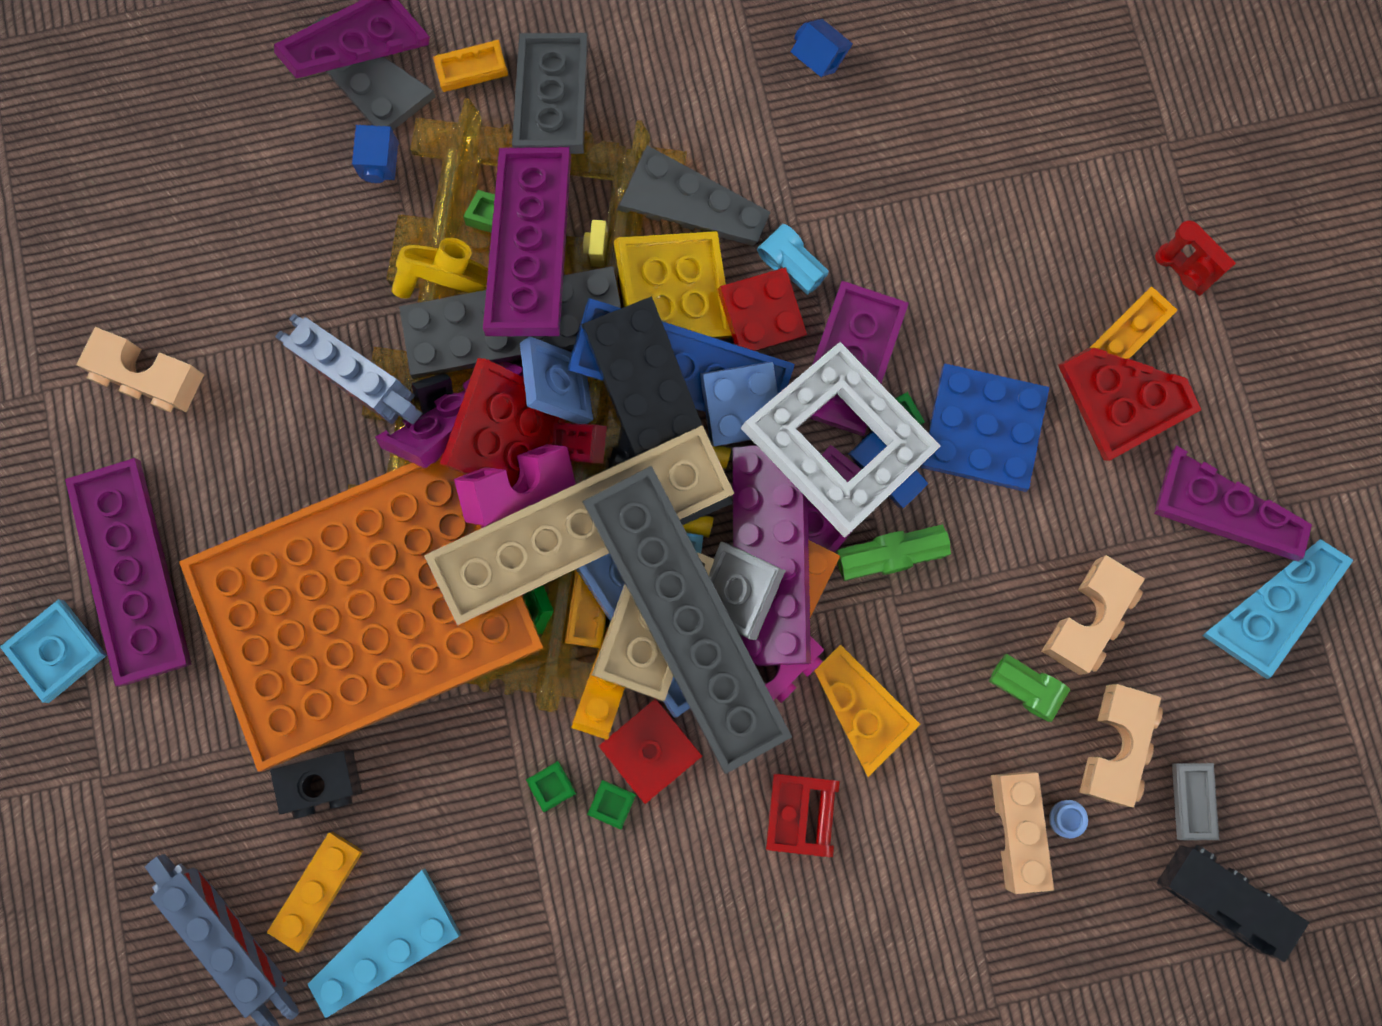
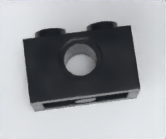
(294, 781)

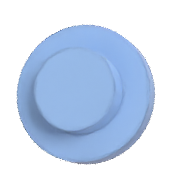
(1068, 819)

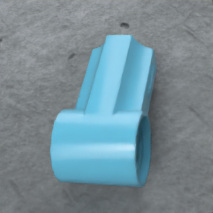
(787, 250)

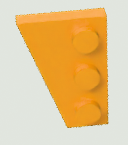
(865, 709)

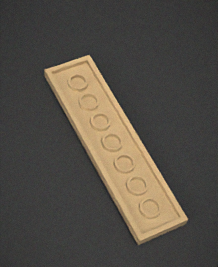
(558, 532)

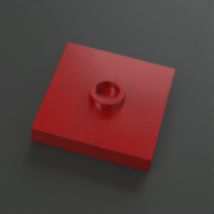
(650, 751)

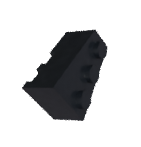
(1232, 903)

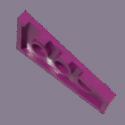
(350, 37)
(429, 435)
(1210, 502)

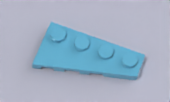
(1276, 615)
(394, 940)

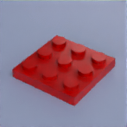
(495, 423)

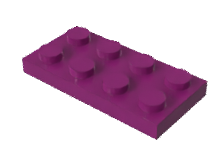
(869, 329)

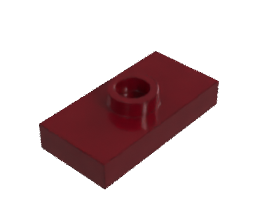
(583, 441)

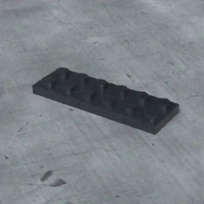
(644, 380)

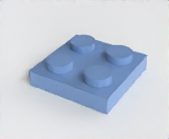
(552, 386)
(734, 397)

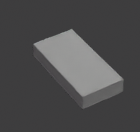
(1195, 801)

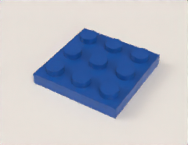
(986, 427)

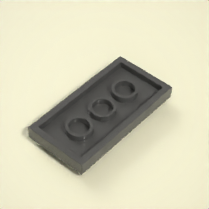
(551, 91)

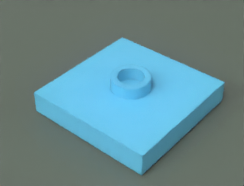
(53, 651)

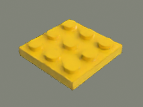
(680, 277)

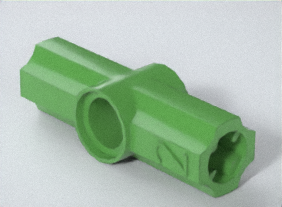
(893, 552)

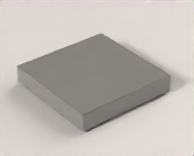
(745, 587)

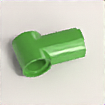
(1038, 692)

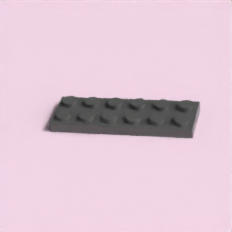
(450, 334)

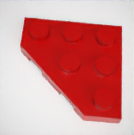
(1125, 399)

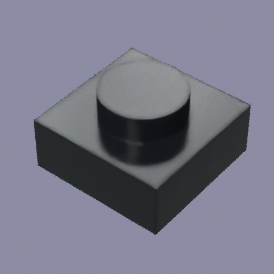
(431, 389)

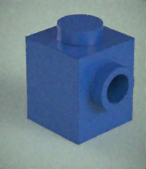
(820, 47)
(375, 153)

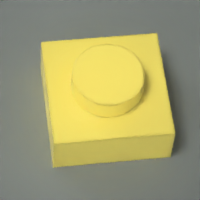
(596, 243)

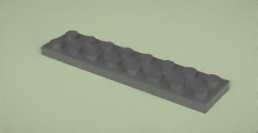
(687, 619)

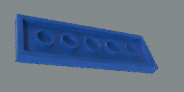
(693, 352)

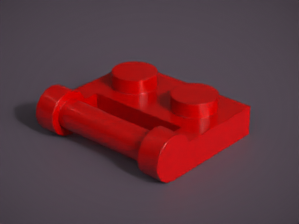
(1203, 266)
(790, 812)

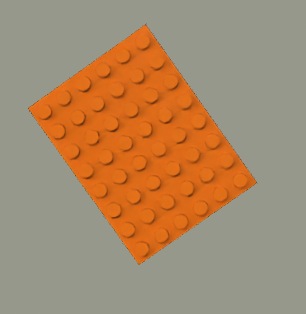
(341, 617)

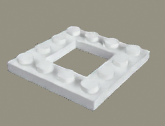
(840, 501)

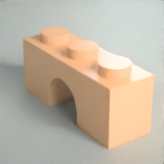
(114, 359)
(1113, 591)
(1134, 717)
(1026, 843)

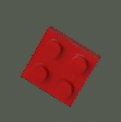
(762, 310)

